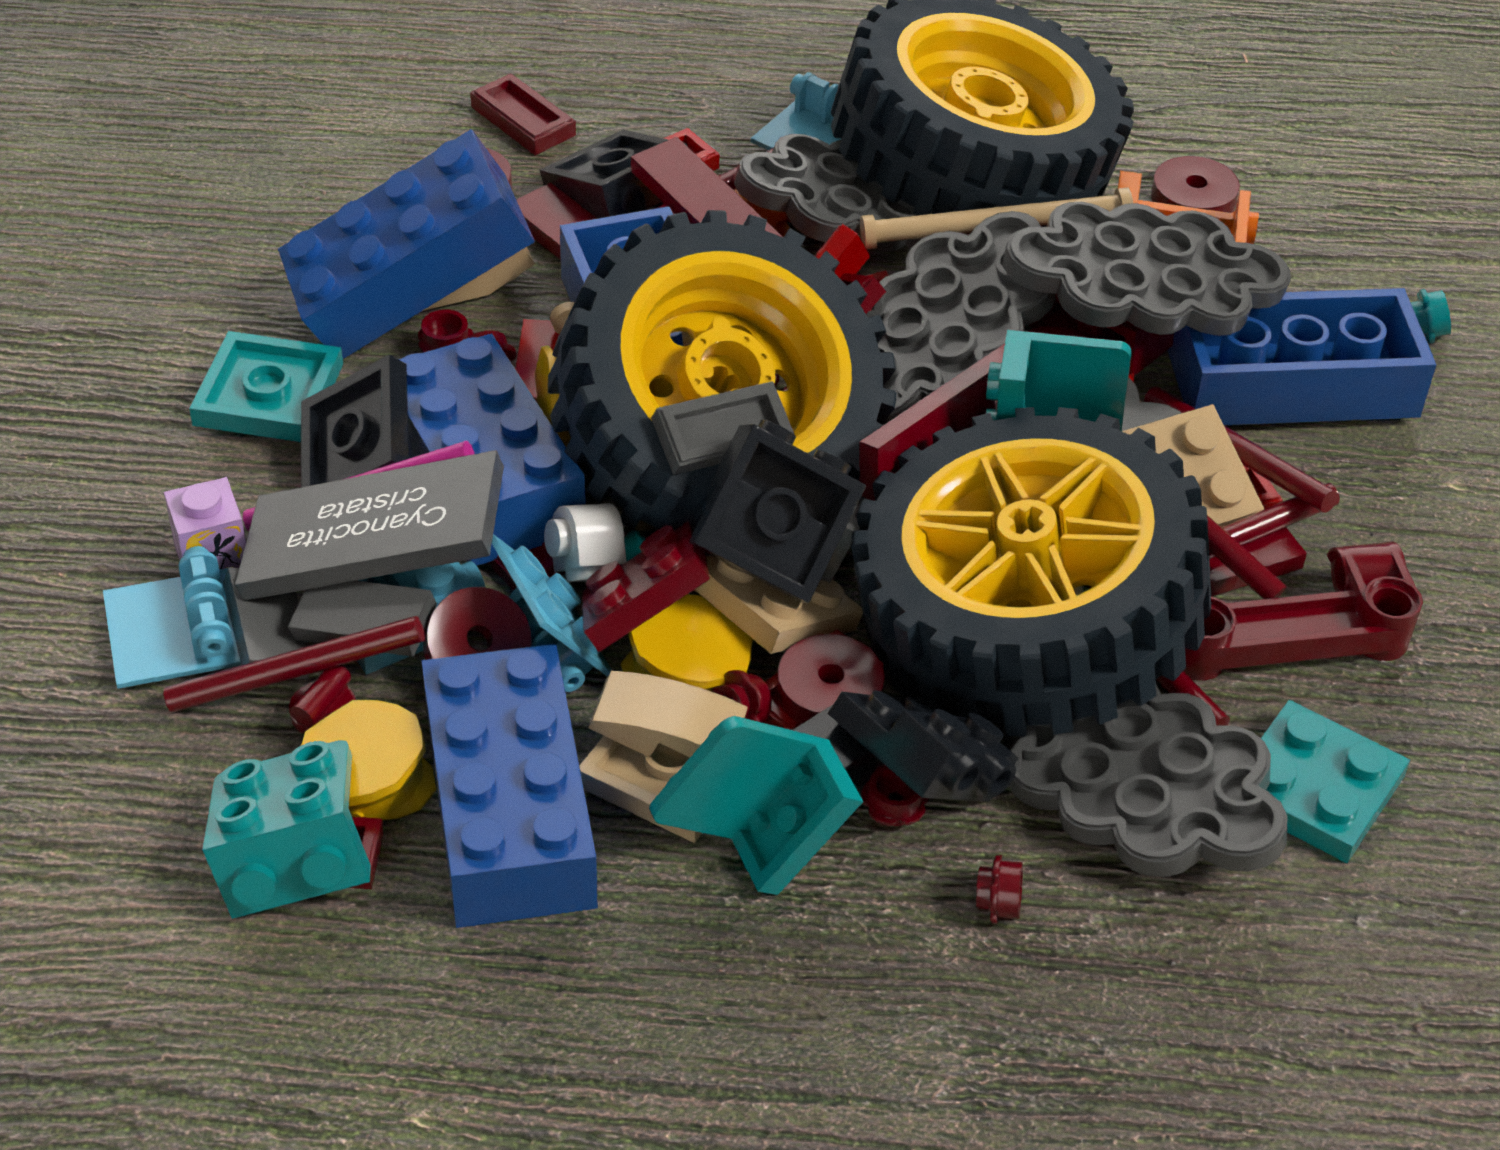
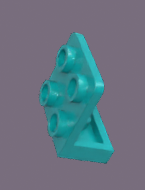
(1062, 373)
(766, 791)
(284, 829)

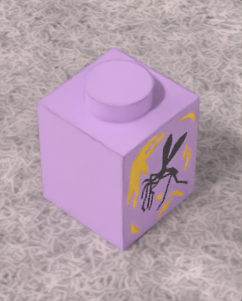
(207, 518)

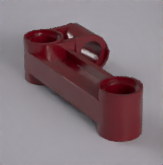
(1366, 615)

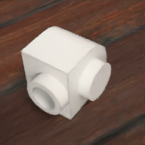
(584, 539)

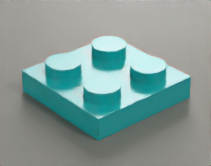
(260, 384)
(1329, 779)

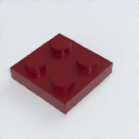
(642, 587)

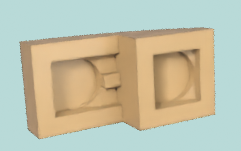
(656, 710)

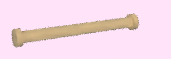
(921, 226)

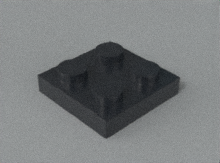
(356, 424)

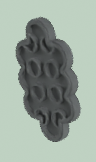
(816, 188)
(1146, 268)
(953, 306)
(1157, 786)

